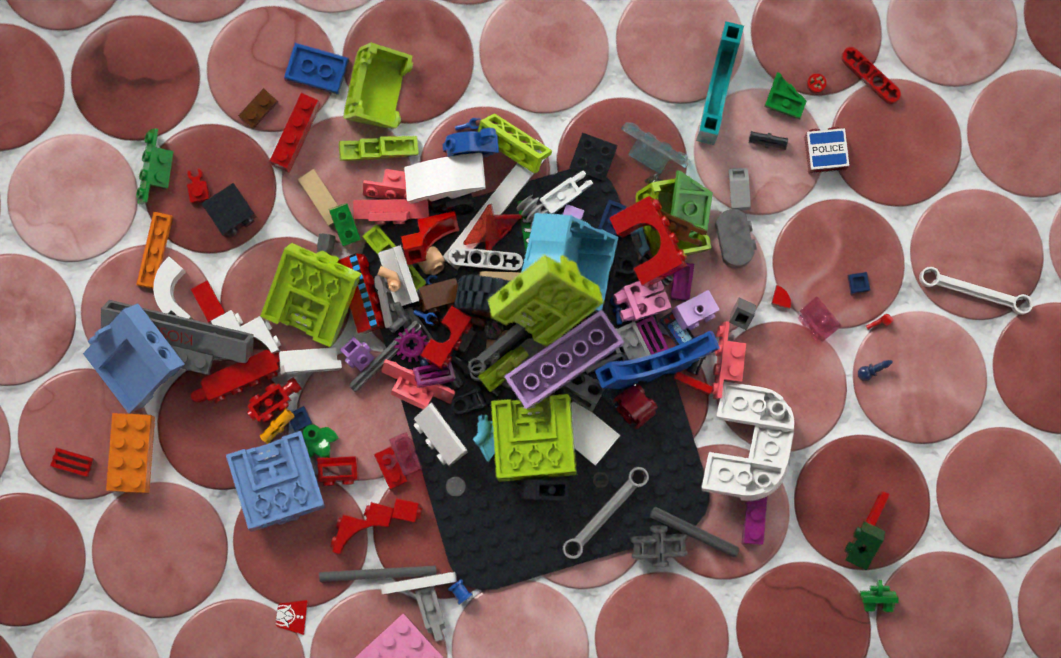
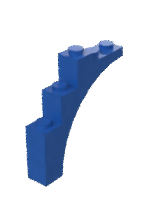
(673, 360)

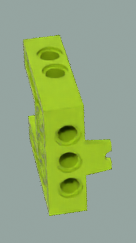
(311, 293)
(546, 299)
(535, 440)

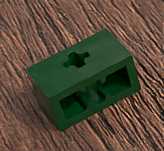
(865, 545)

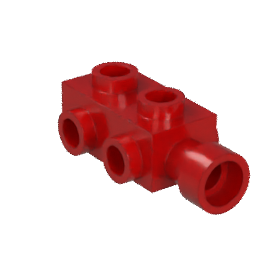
(268, 400)

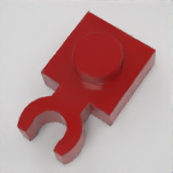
(197, 189)

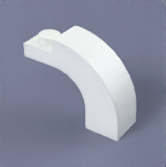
(164, 284)

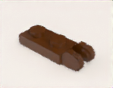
(683, 228)

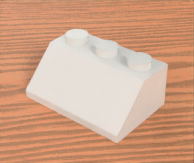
(439, 435)

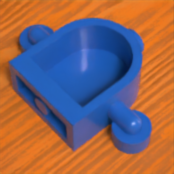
(472, 142)

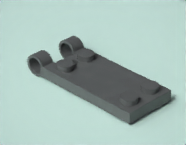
(497, 350)

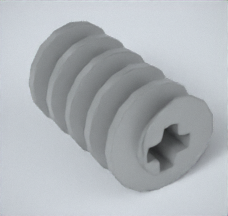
(530, 208)

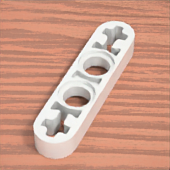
(485, 256)
(418, 583)

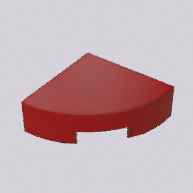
(781, 298)

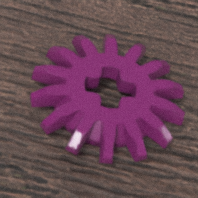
(405, 340)

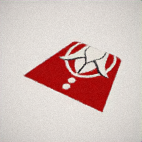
(292, 616)

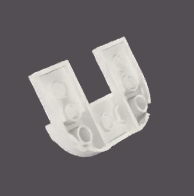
(770, 446)

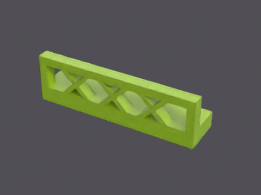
(513, 147)

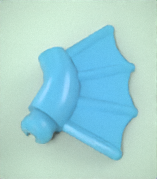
(485, 437)

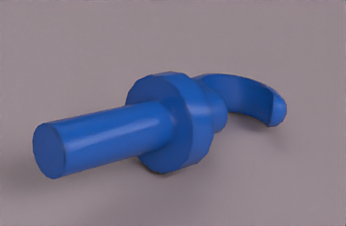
(616, 310)

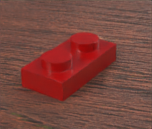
(394, 476)

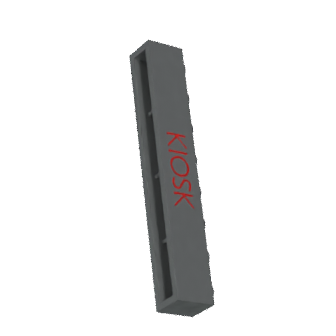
(191, 333)

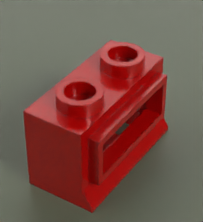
(338, 461)

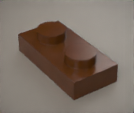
(258, 108)

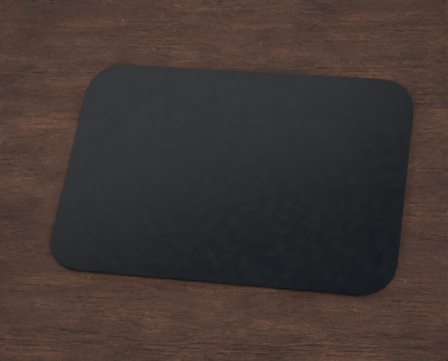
(488, 529)

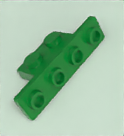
(155, 167)

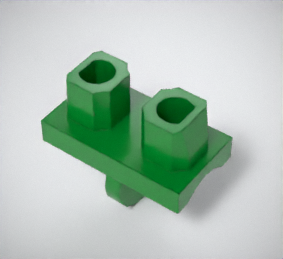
(879, 594)

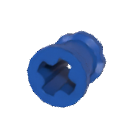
(460, 591)

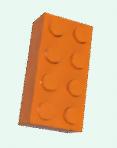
(130, 453)

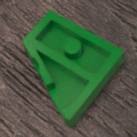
(785, 99)

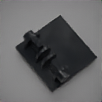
(593, 156)

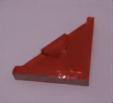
(484, 229)

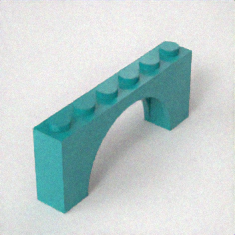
(719, 83)

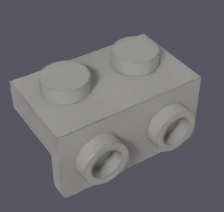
(634, 345)

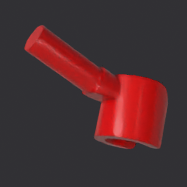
(885, 319)

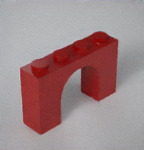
(669, 257)

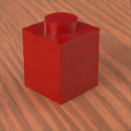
(406, 510)

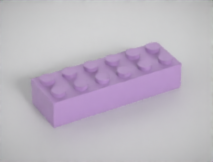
(564, 359)

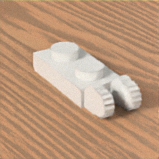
(564, 193)

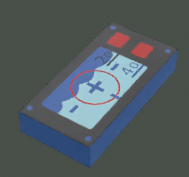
(674, 330)

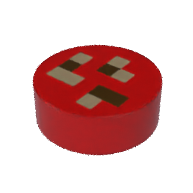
(816, 83)

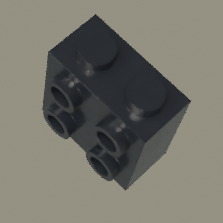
(229, 211)

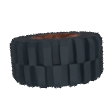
(474, 294)

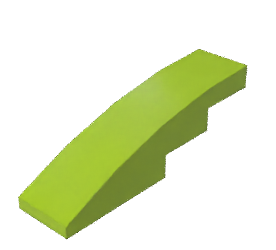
(378, 148)
(380, 242)

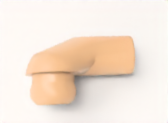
(392, 278)

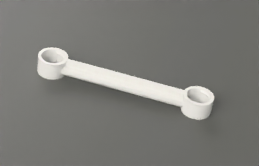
(976, 291)

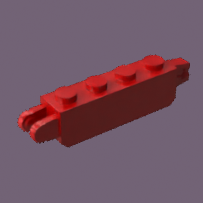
(238, 376)

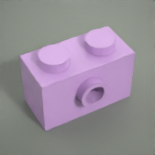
(696, 310)

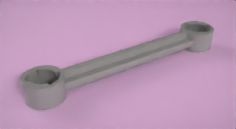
(605, 513)

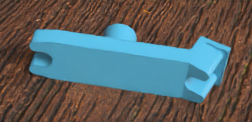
(644, 247)

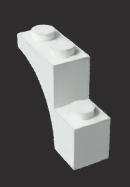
(258, 327)

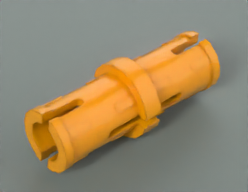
(277, 426)

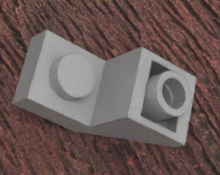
(739, 189)

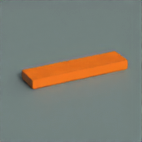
(154, 249)

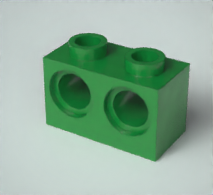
(344, 224)

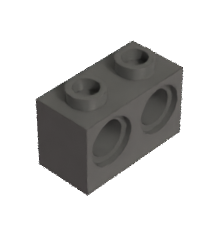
(580, 392)

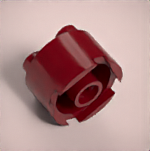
(635, 406)

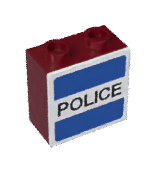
(826, 150)

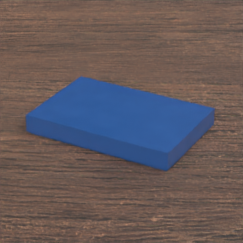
(316, 68)

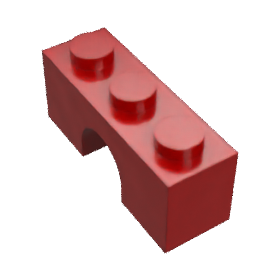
(439, 353)

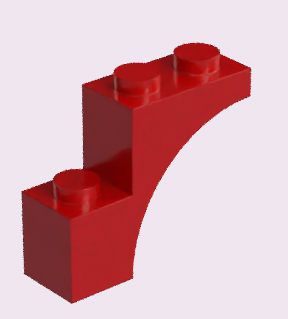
(431, 230)
(348, 526)

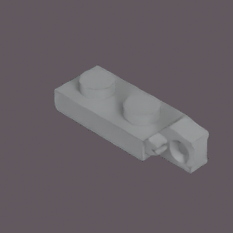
(431, 612)

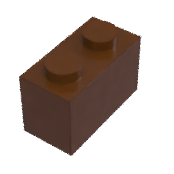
(437, 296)

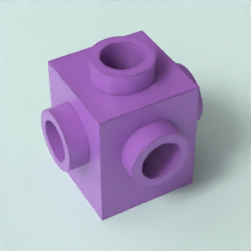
(357, 354)

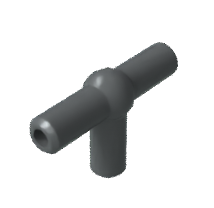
(403, 318)

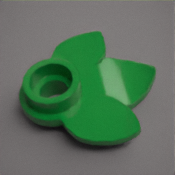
(320, 442)

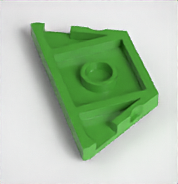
(691, 201)

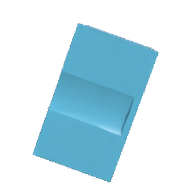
(578, 241)

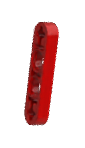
(873, 73)

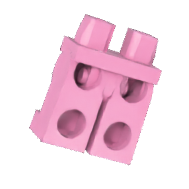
(638, 305)

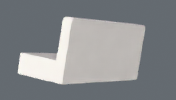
(395, 261)
(309, 361)

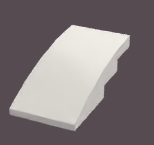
(445, 177)

